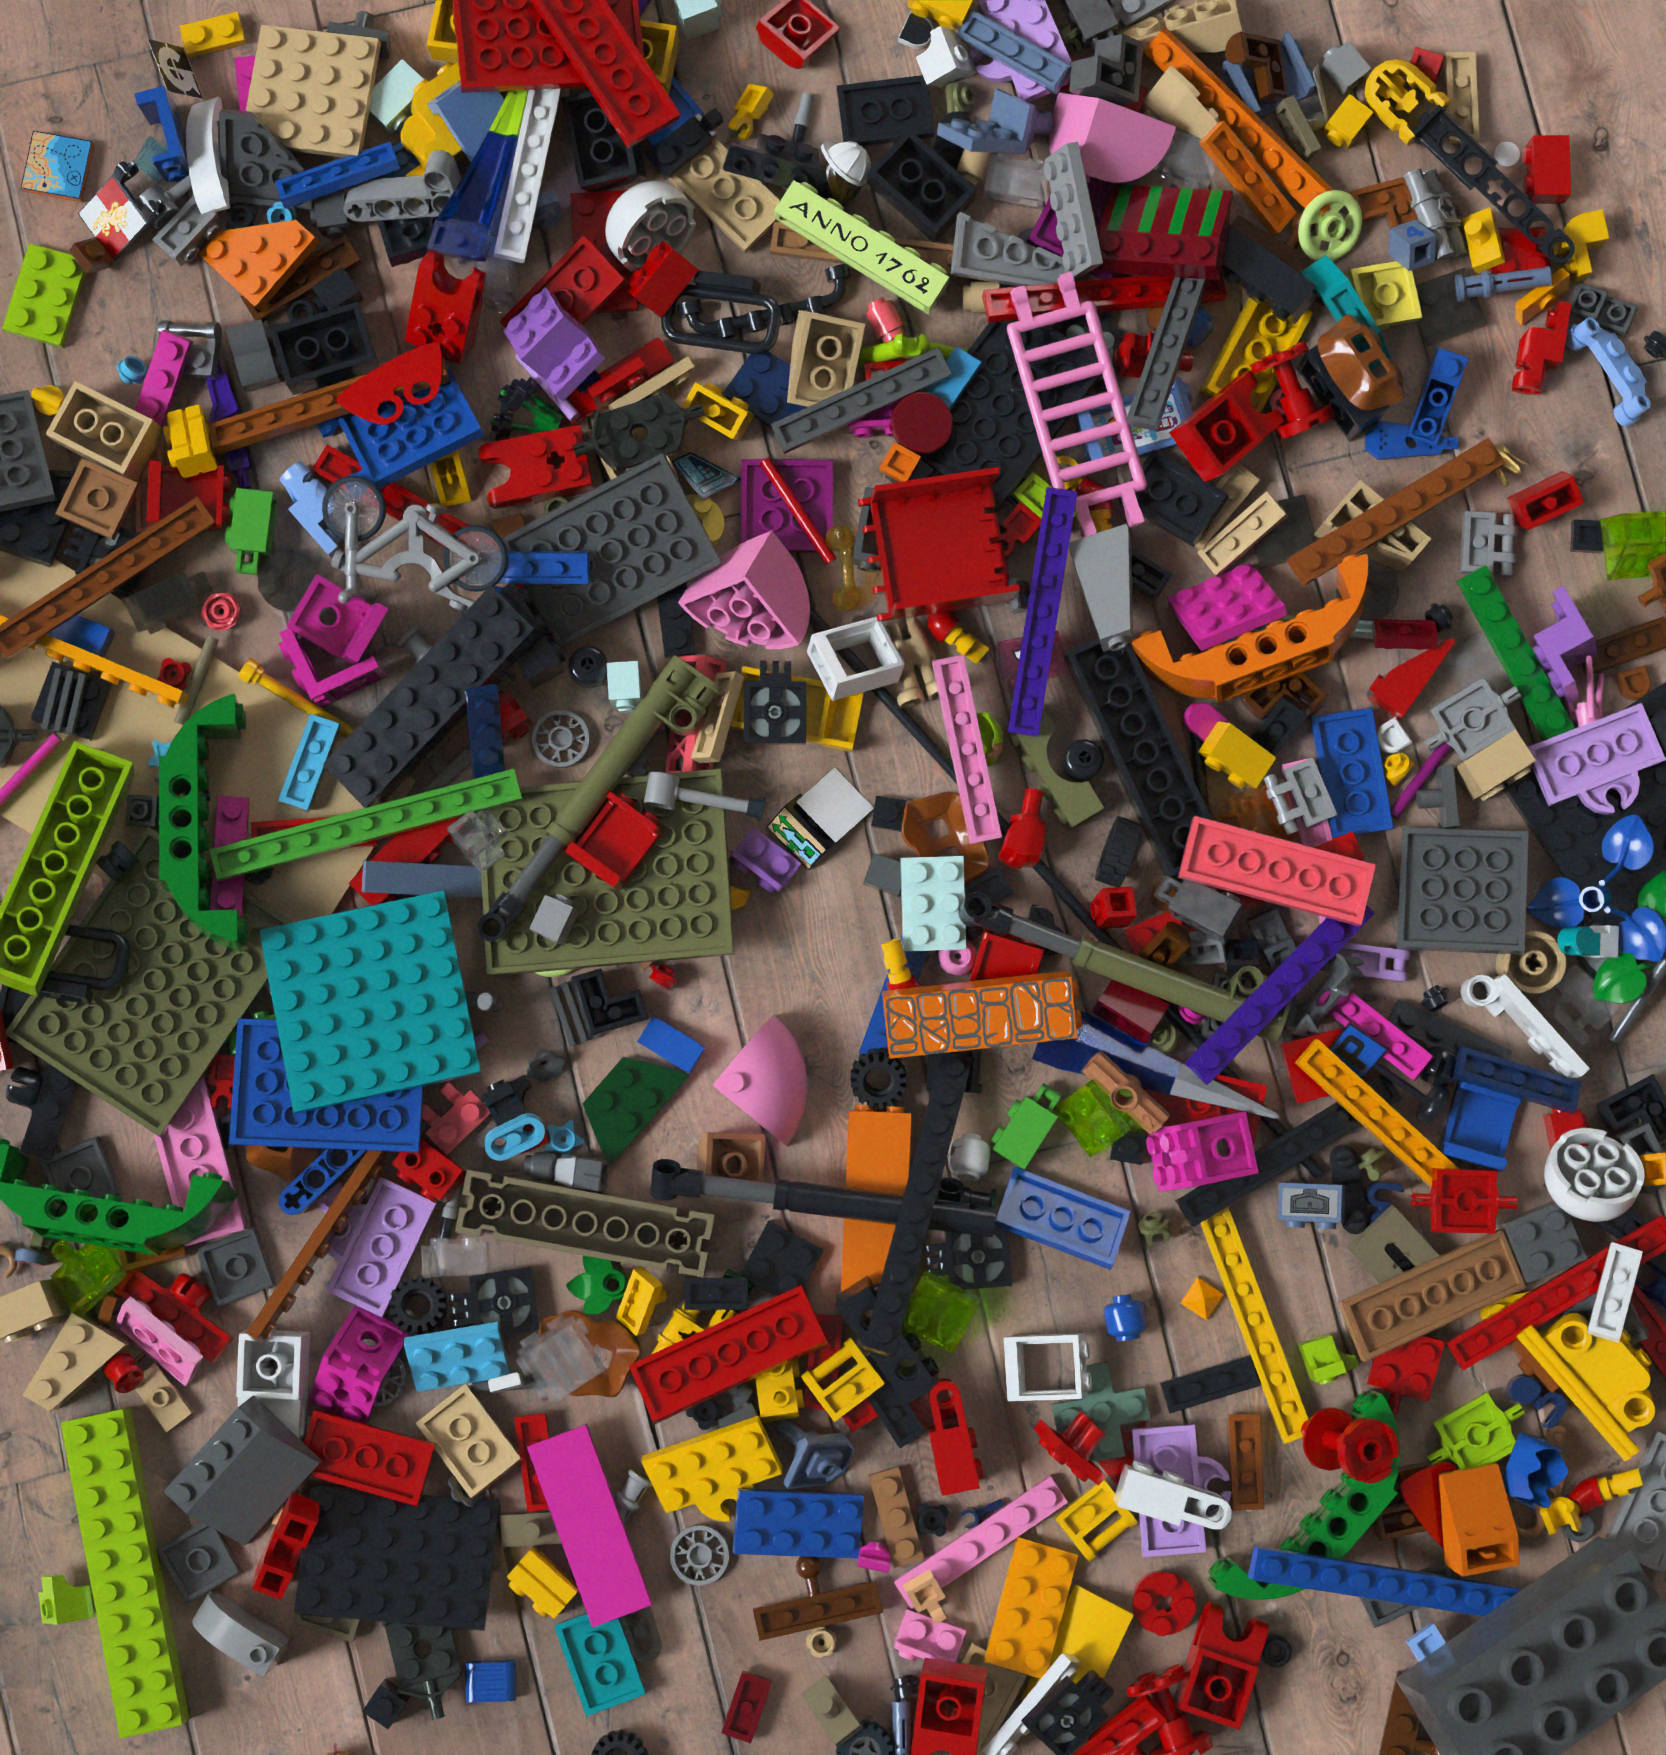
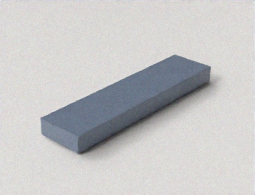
(1014, 52)
(421, 879)

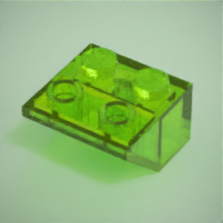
(1632, 542)

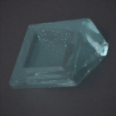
(144, 157)

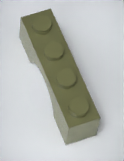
(1073, 800)

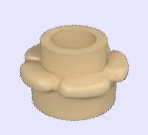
(827, 1648)

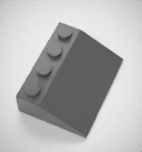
(243, 1473)

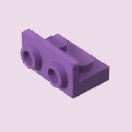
(765, 861)

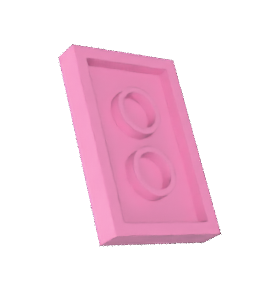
(158, 1340)

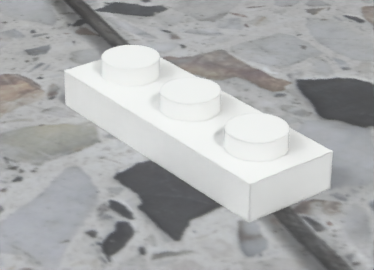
(1614, 1292)

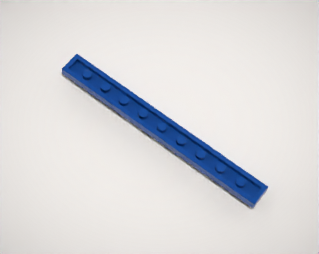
(1377, 1581)

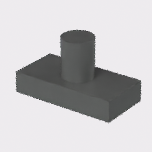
(363, 27)
(1442, 797)

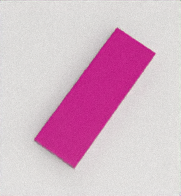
(589, 1525)

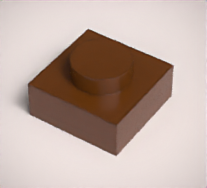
(91, 255)

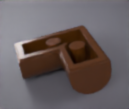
(1267, 61)
(1298, 687)
(1168, 947)
(1398, 1518)

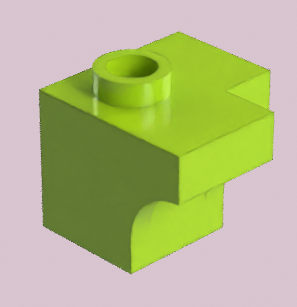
(1324, 1360)
(62, 1602)

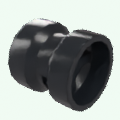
(117, 861)

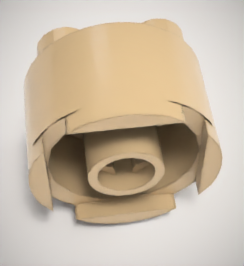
(1548, 959)

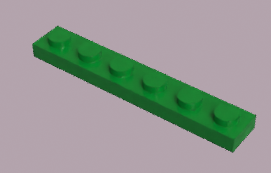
(1515, 653)

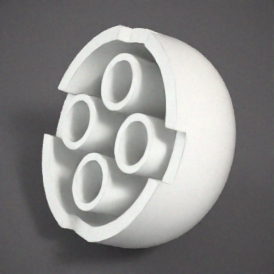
(645, 218)
(1593, 1179)

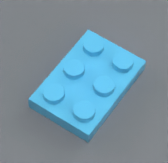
(456, 1356)

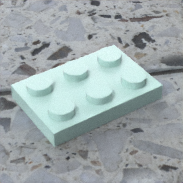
(931, 903)

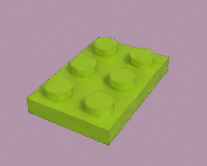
(45, 296)

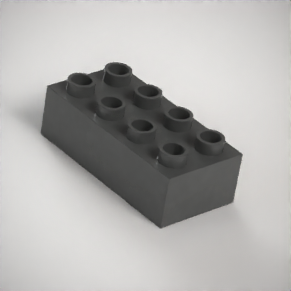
(1546, 1660)

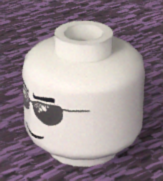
(969, 1157)

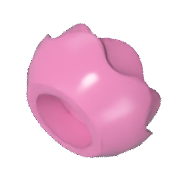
(958, 966)

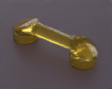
(843, 539)

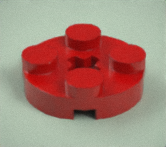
(1181, 1607)

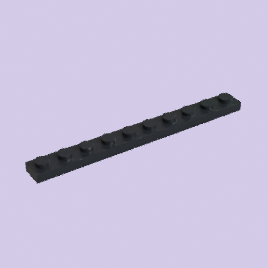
(917, 1204)

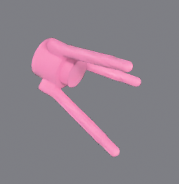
(1590, 710)

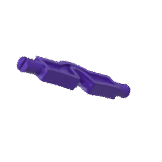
(223, 407)

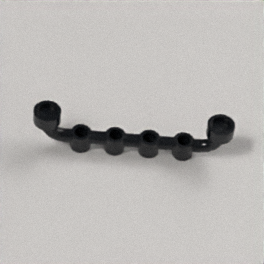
(757, 319)

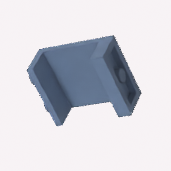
(1298, 77)

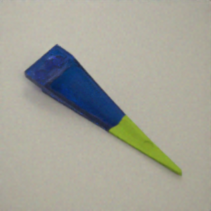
(476, 206)

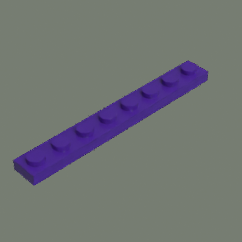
(1042, 612)
(1271, 997)

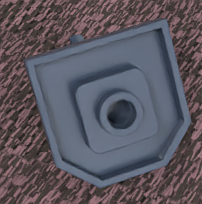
(817, 1456)

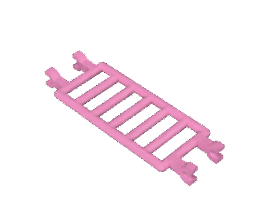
(1112, 396)

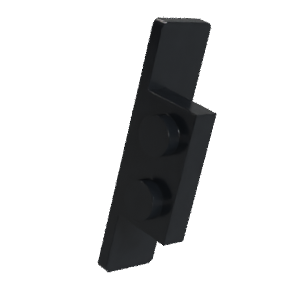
(778, 163)

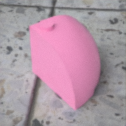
(1112, 140)
(753, 595)
(769, 1080)

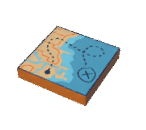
(57, 166)

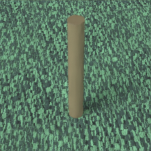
(197, 679)

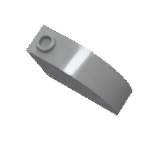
(240, 1633)

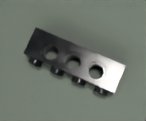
(908, 1381)

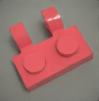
(457, 1121)

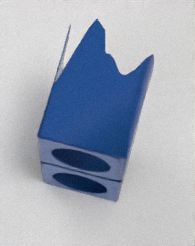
(1533, 1469)

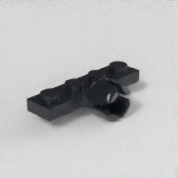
(1441, 1040)
(49, 1099)

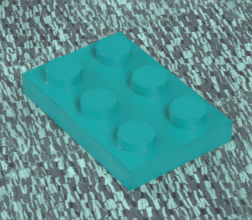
(599, 1663)

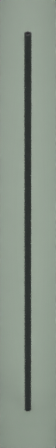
(1041, 868)

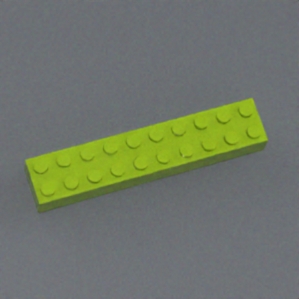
(125, 1572)

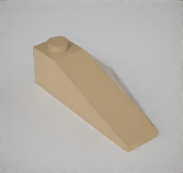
(1200, 26)
(1177, 104)

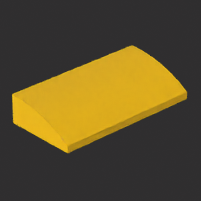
(1250, 340)
(1089, 1631)

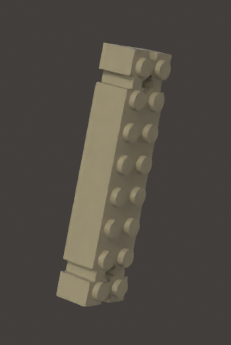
(585, 1223)

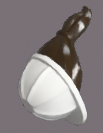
(845, 169)

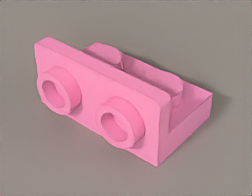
(923, 1638)

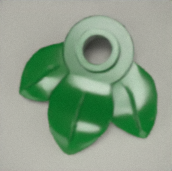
(593, 1285)

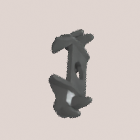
(1306, 1016)

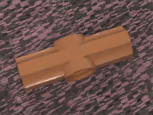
(1140, 1106)

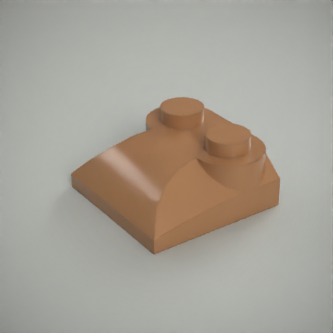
(732, 1155)

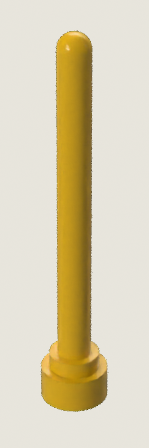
(255, 674)

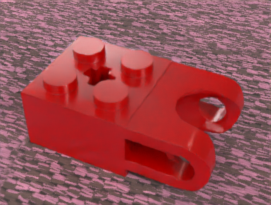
(445, 308)
(1224, 428)
(531, 469)
(953, 1442)
(1221, 1659)
(947, 1723)

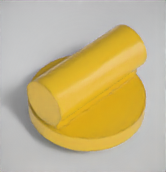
(47, 399)
(1396, 768)

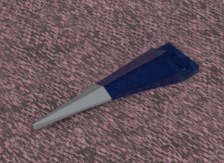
(1150, 1066)

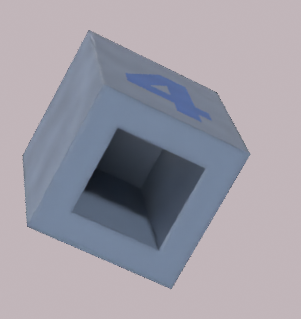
(1412, 245)

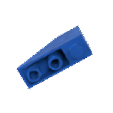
(1437, 395)

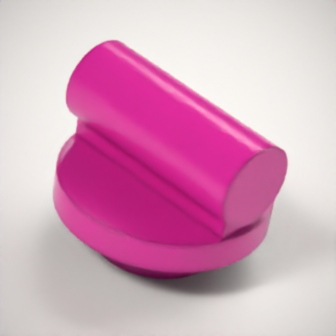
(874, 1557)

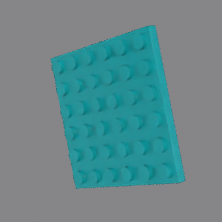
(369, 1002)

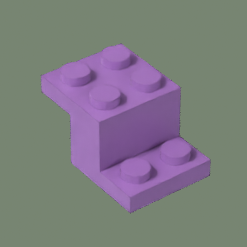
(553, 344)
(1564, 645)

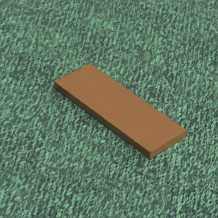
(1431, 1295)

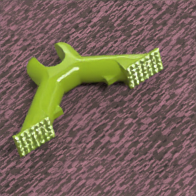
(901, 348)

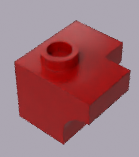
(513, 718)

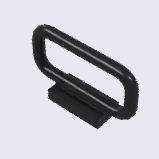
(730, 289)
(78, 987)

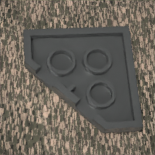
(254, 159)

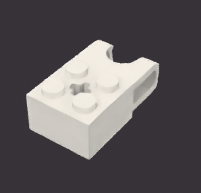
(280, 1390)
(1168, 1497)

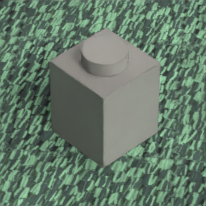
(1345, 67)
(554, 918)

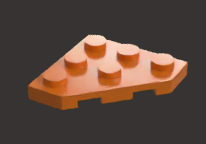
(259, 257)

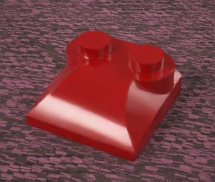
(796, 31)
(1520, 252)

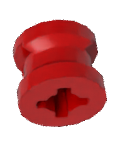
(123, 1372)

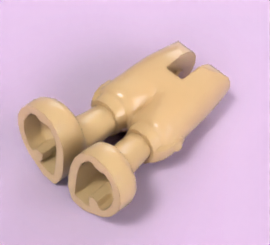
(918, 653)

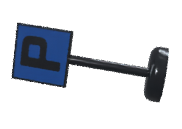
(1362, 1054)

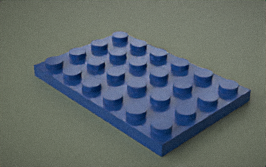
(265, 1114)

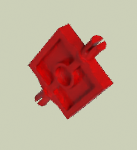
(1464, 1201)
(1407, 1369)

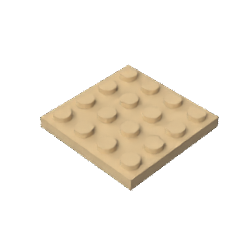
(314, 88)

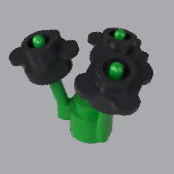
(517, 396)

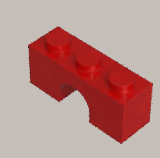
(284, 1546)

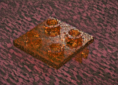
(1256, 813)

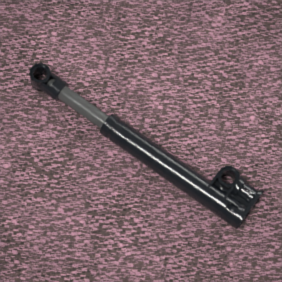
(955, 1207)

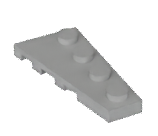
(996, 257)

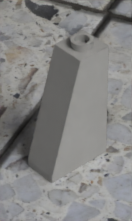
(1105, 576)

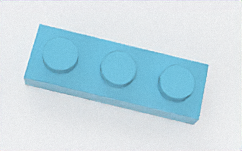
(308, 762)

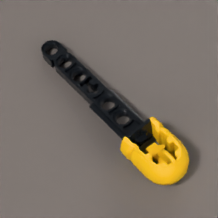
(1436, 128)

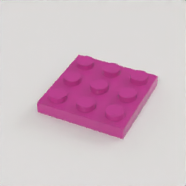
(1226, 606)

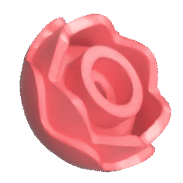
(214, 604)

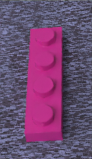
(230, 828)
(1401, 1051)

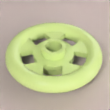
(1312, 215)

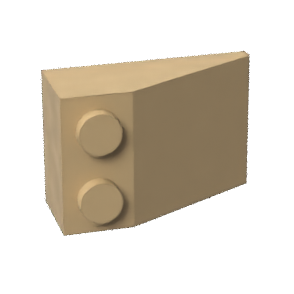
(822, 357)

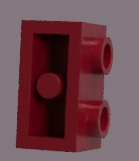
(1130, 1010)

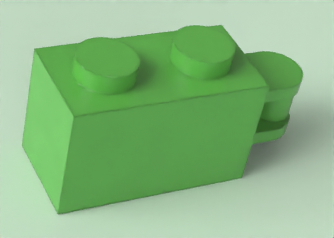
(251, 527)
(1026, 1127)

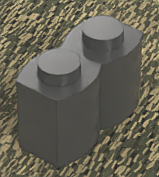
(254, 355)

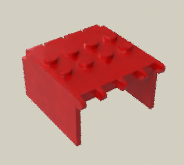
(937, 544)

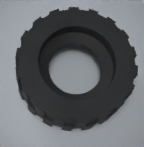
(1118, 851)

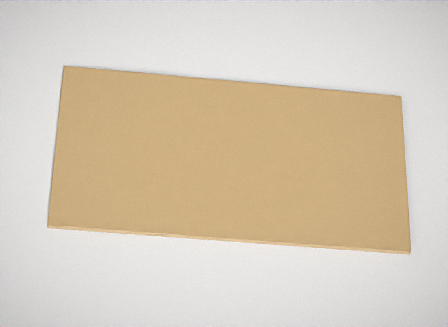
(130, 723)

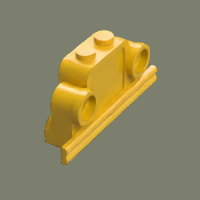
(427, 131)
(1598, 1375)

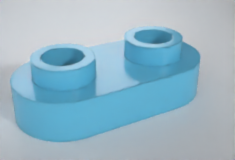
(516, 1138)

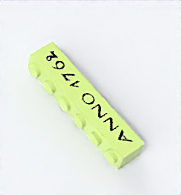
(862, 247)

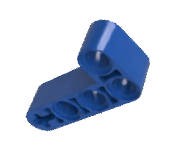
(332, 1173)

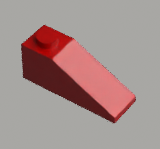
(1403, 683)

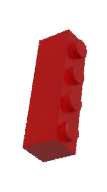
(412, 846)

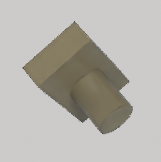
(1298, 128)
(528, 1529)
(832, 1711)

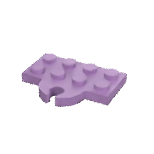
(1032, 22)
(1598, 759)
(378, 1245)
(1175, 1450)

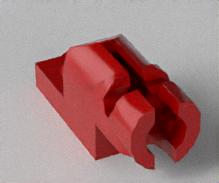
(1541, 350)

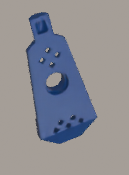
(1396, 442)

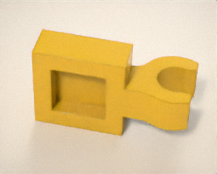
(750, 106)

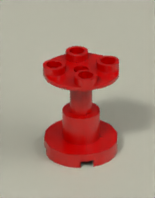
(1297, 402)
(1358, 1447)
(1176, 1732)

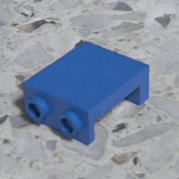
(160, 108)
(1479, 1126)

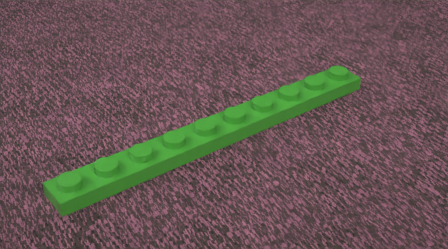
(365, 825)

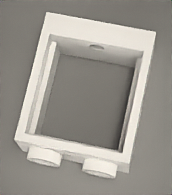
(829, 669)
(1016, 1370)

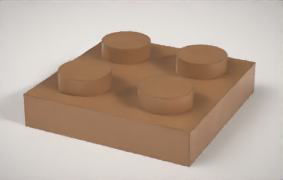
(97, 499)

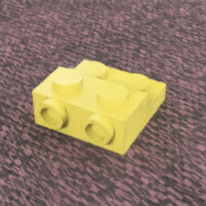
(1387, 293)

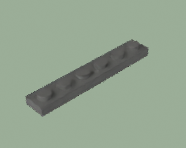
(1166, 352)
(861, 400)

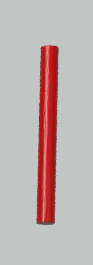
(798, 511)

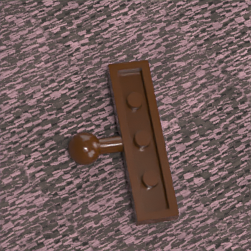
(1283, 251)
(309, 273)
(817, 1608)
(1402, 1728)

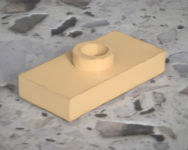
(163, 1398)

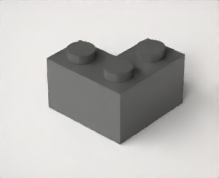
(1110, 73)

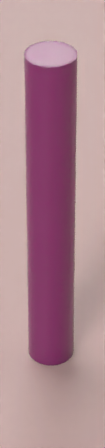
(1419, 780)

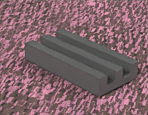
(53, 697)
(561, 1012)

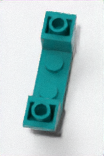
(1342, 299)

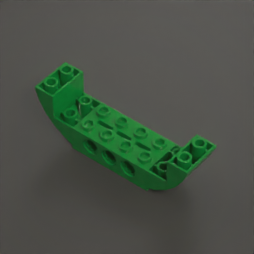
(183, 771)
(108, 1220)
(1334, 1543)

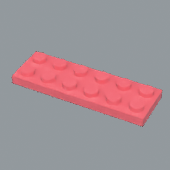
(1276, 871)

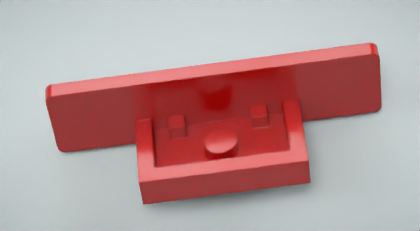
(621, 378)

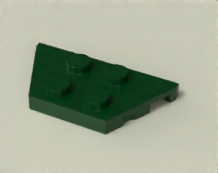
(628, 1102)

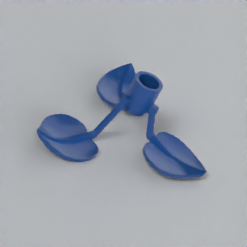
(1564, 905)

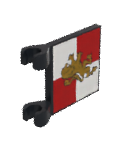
(116, 215)

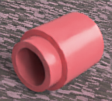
(885, 319)

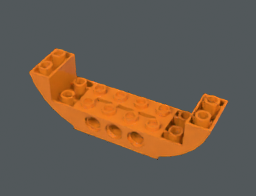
(1263, 656)

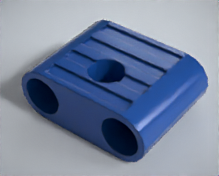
(490, 1681)

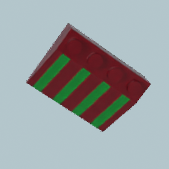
(1164, 231)

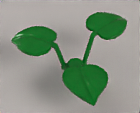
(1621, 978)

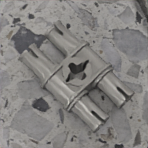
(1436, 213)

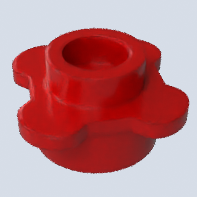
(170, 666)
(663, 976)

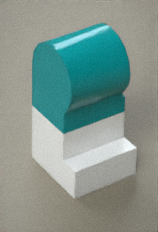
(1589, 941)

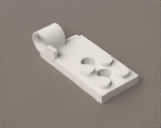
(1504, 995)

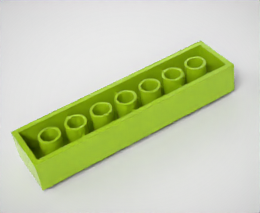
(59, 863)

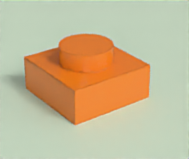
(899, 463)

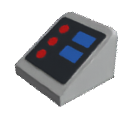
(1020, 601)

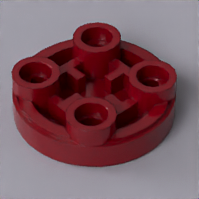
(921, 423)

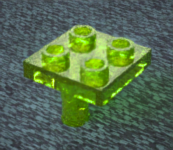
(1092, 1118)
(85, 1274)
(939, 1311)

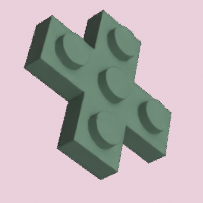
(1106, 1410)

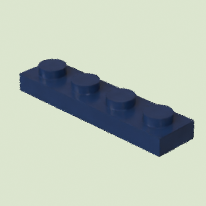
(485, 730)
(1517, 1080)

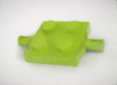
(1475, 1433)

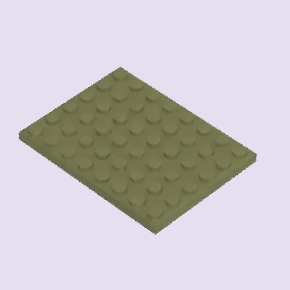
(666, 911)
(170, 1014)

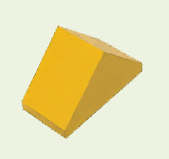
(451, 479)

